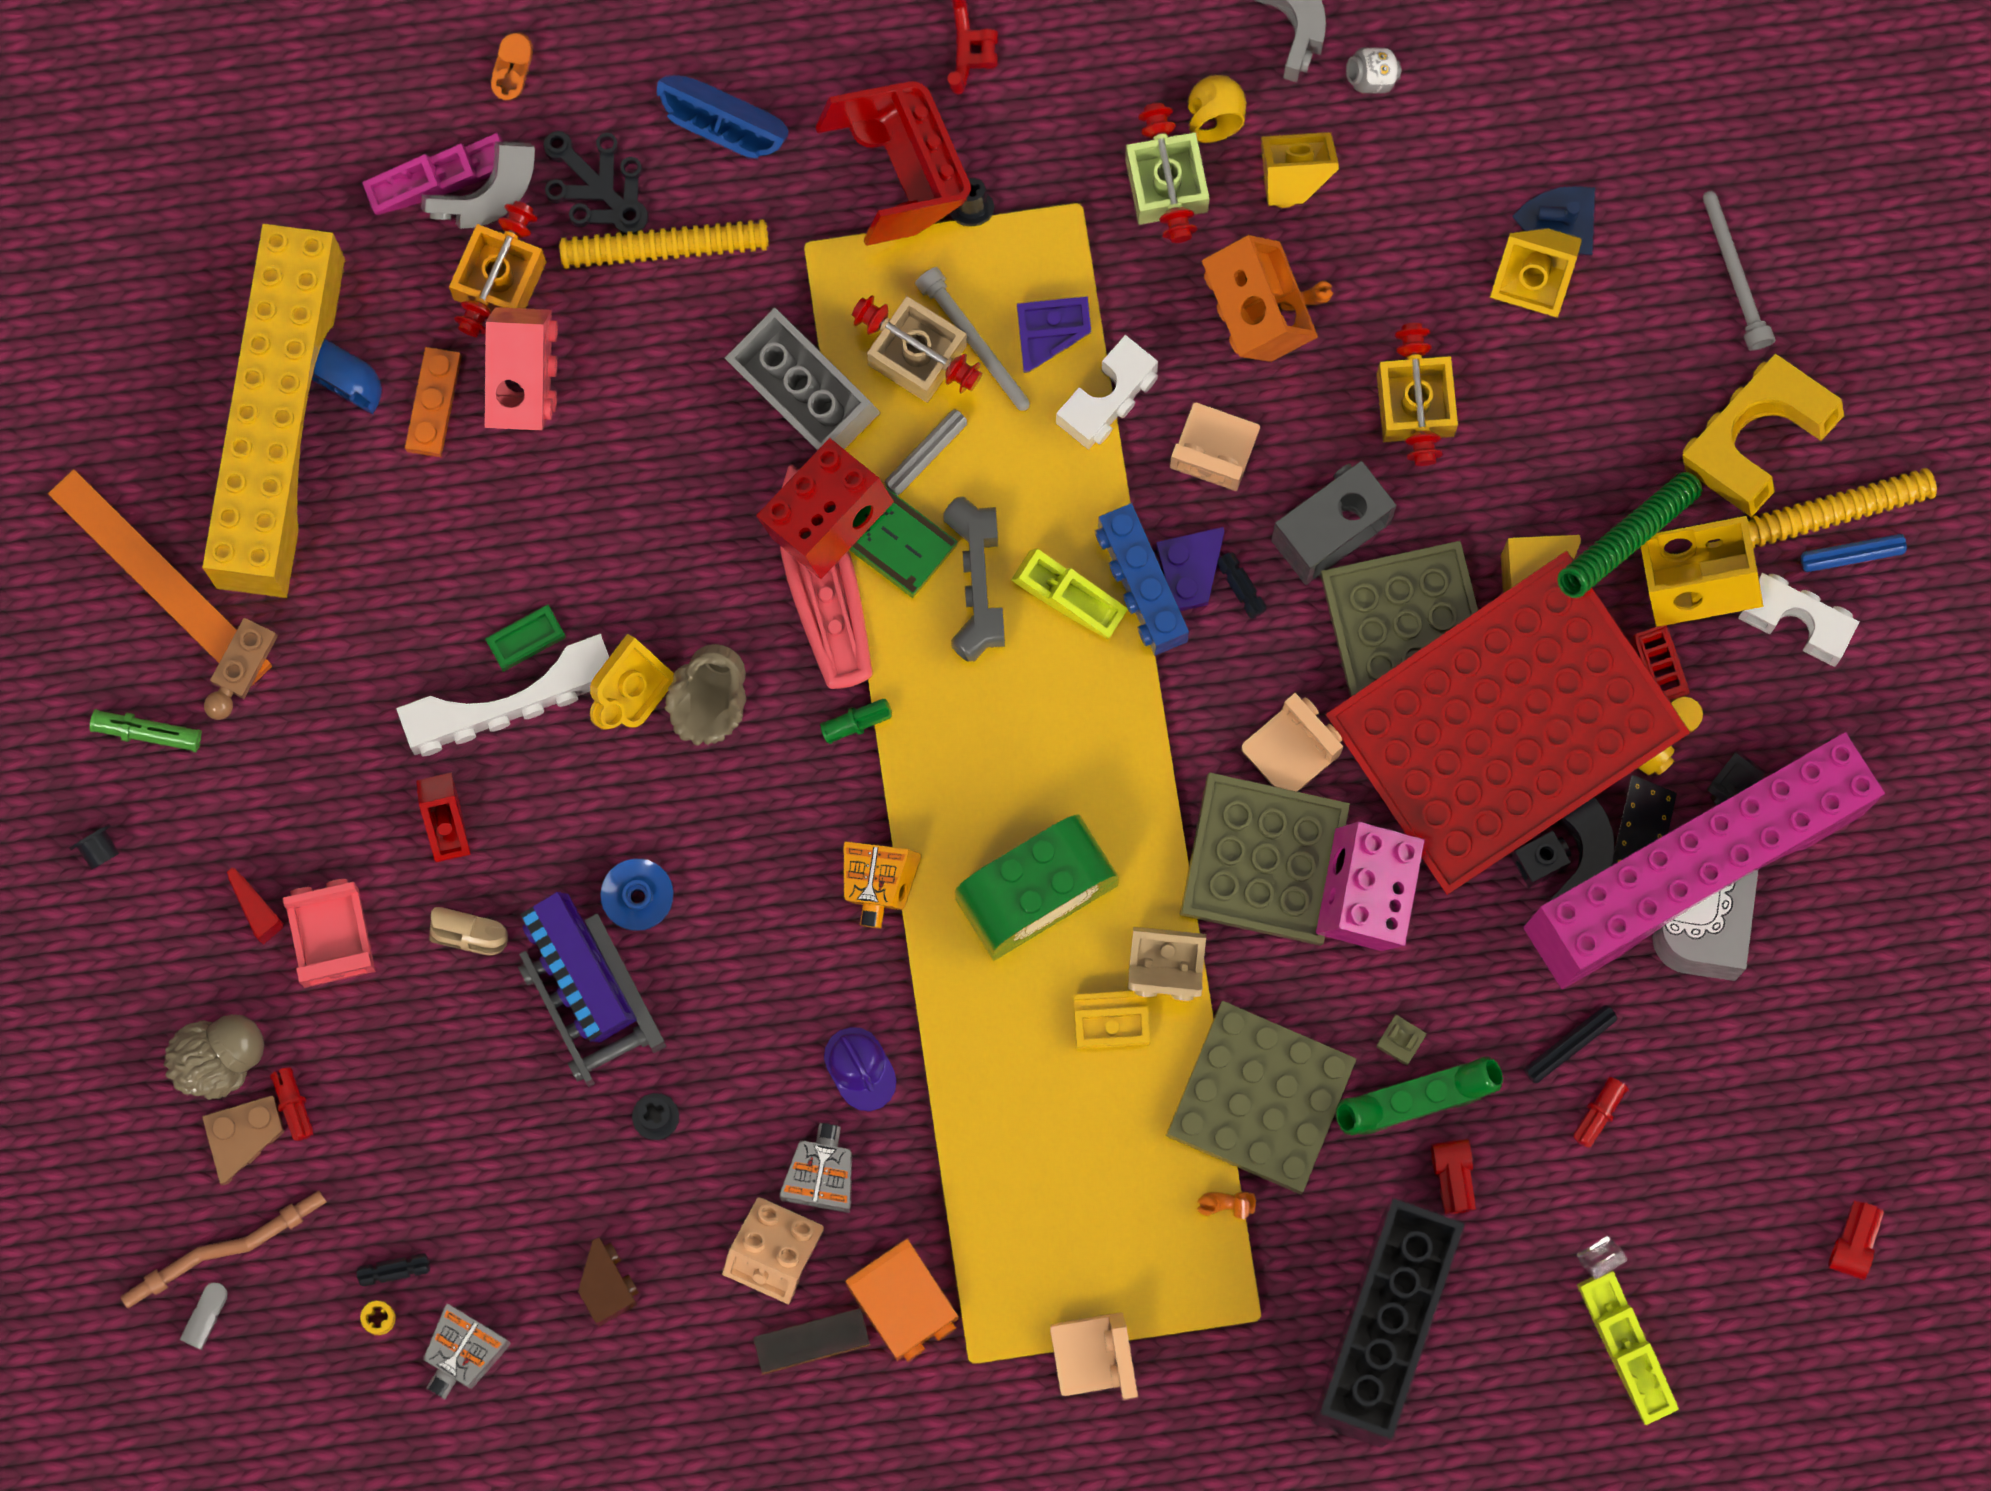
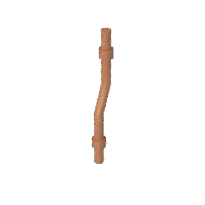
(157, 1280)

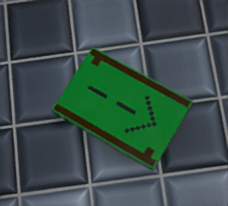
(902, 545)

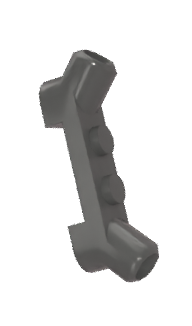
(980, 531)

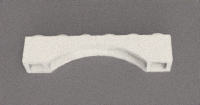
(437, 722)

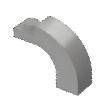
(1309, 27)
(506, 184)

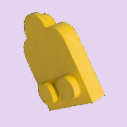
(628, 686)

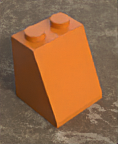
(902, 1301)

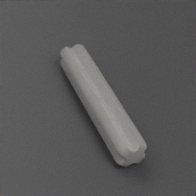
(926, 452)

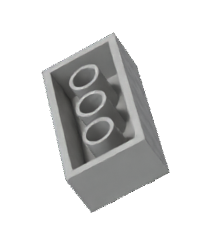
(801, 383)

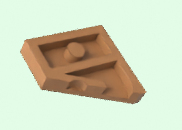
(241, 1134)

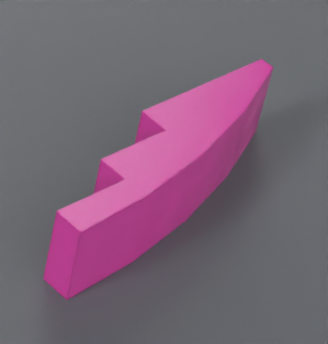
(431, 175)

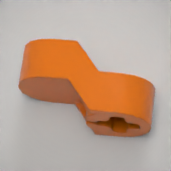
(508, 82)

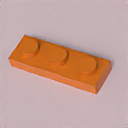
(433, 402)

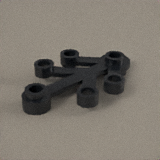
(598, 186)

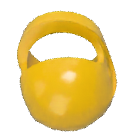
(1219, 99)

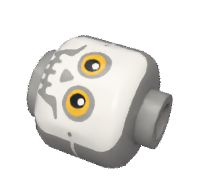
(1373, 70)

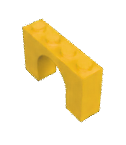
(1774, 391)

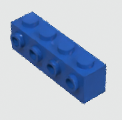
(1143, 580)

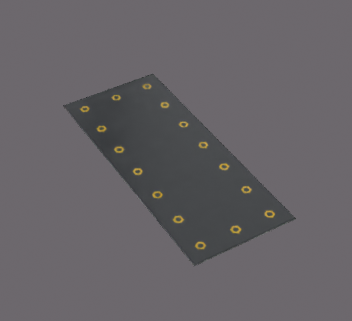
(1644, 818)

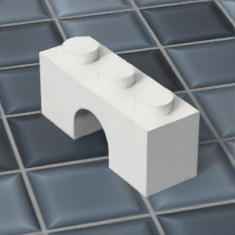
(1090, 417)
(1828, 627)

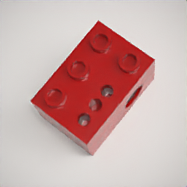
(818, 506)

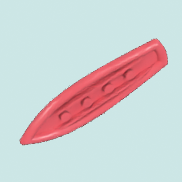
(831, 617)

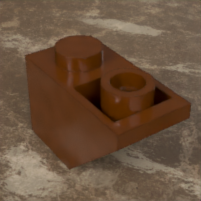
(602, 1285)

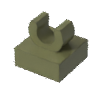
(1401, 1040)

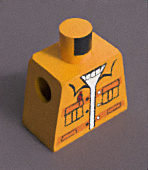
(878, 879)

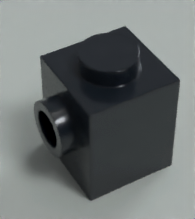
(1542, 859)

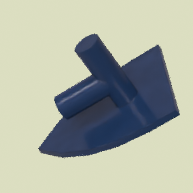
(1562, 210)

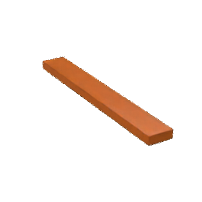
(146, 566)

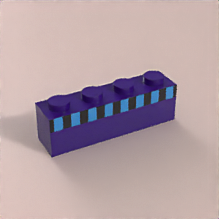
(578, 967)

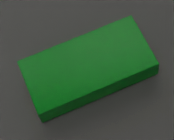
(525, 638)

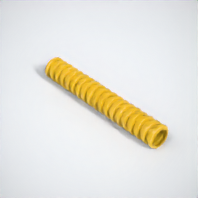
(663, 244)
(1842, 507)

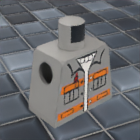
(820, 1173)
(461, 1351)

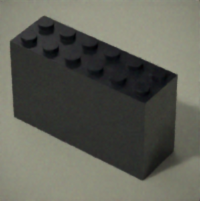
(1388, 1323)

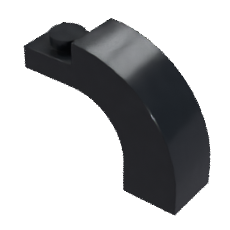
(1593, 839)

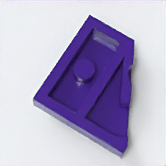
(1051, 328)
(1190, 566)

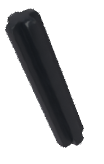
(1570, 1044)

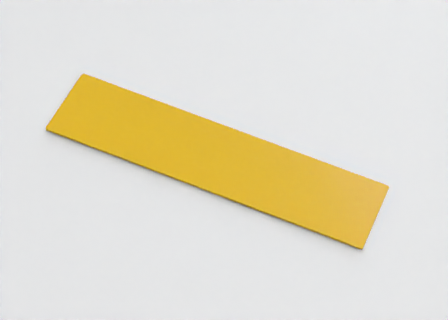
(1045, 1150)

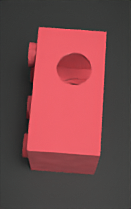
(520, 352)

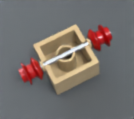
(916, 347)

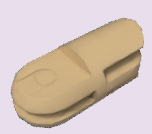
(467, 932)

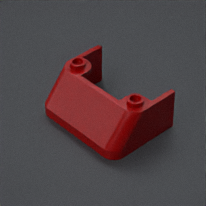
(918, 145)

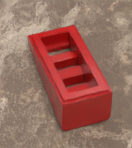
(1672, 660)
(259, 915)

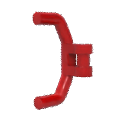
(965, 39)

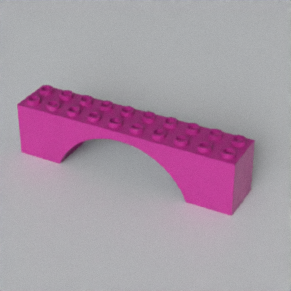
(1701, 858)

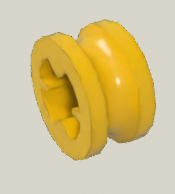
(386, 1325)

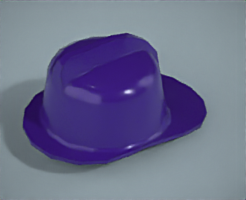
(860, 1069)

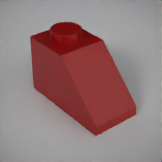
(442, 817)

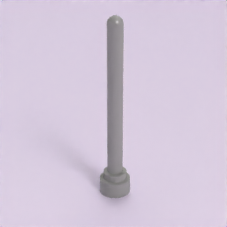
(933, 284)
(1757, 334)

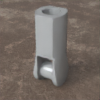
(205, 1315)

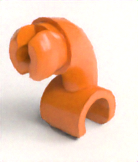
(1316, 295)
(1242, 1203)

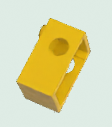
(1707, 577)

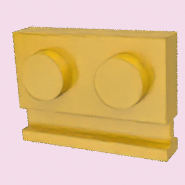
(1111, 1019)

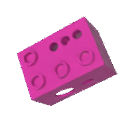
(1374, 890)

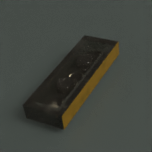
(811, 1341)

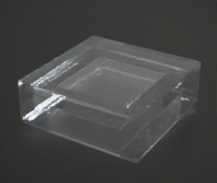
(1601, 1257)

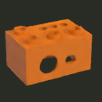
(1249, 285)

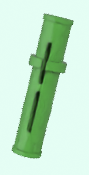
(144, 730)

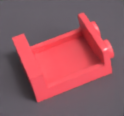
(329, 933)

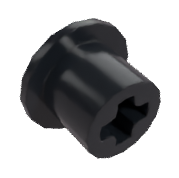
(977, 207)
(96, 848)
(655, 1116)

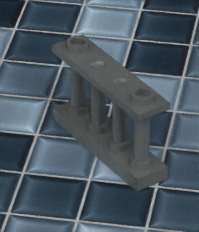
(644, 1034)

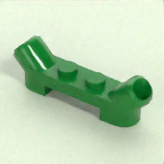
(1419, 1097)

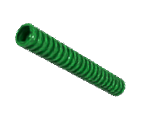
(1629, 535)

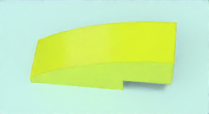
(1069, 593)

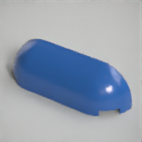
(721, 117)
(347, 376)

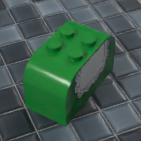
(1035, 885)

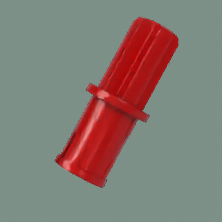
(292, 1104)
(1600, 1112)

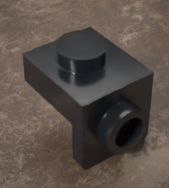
(1734, 778)

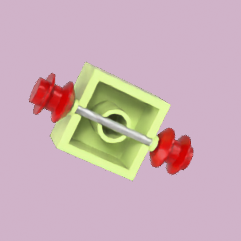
(1166, 175)

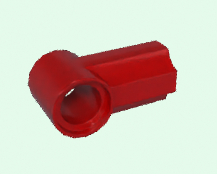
(1453, 1166)
(1854, 1250)

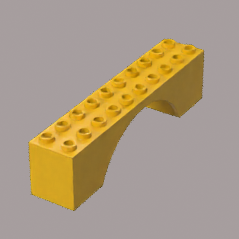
(257, 483)

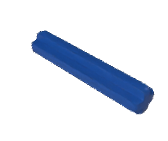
(1853, 553)

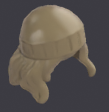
(707, 695)
(213, 1056)

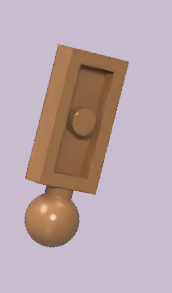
(239, 667)

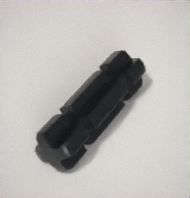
(1241, 585)
(393, 1269)

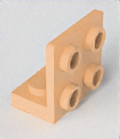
(1215, 446)
(772, 1250)
(1093, 1355)

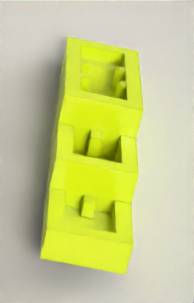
(1628, 1347)

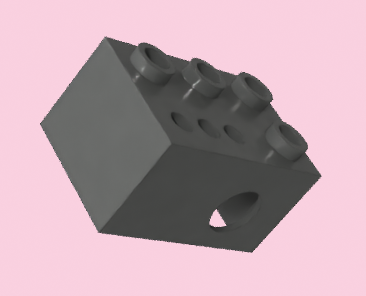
(1317, 533)

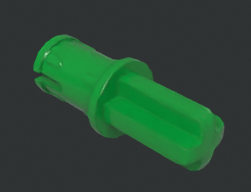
(856, 720)

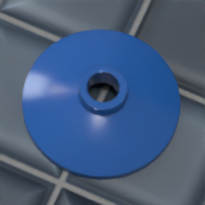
(631, 877)

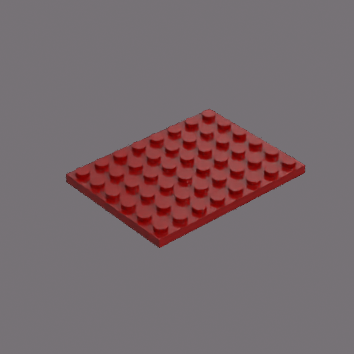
(1507, 724)

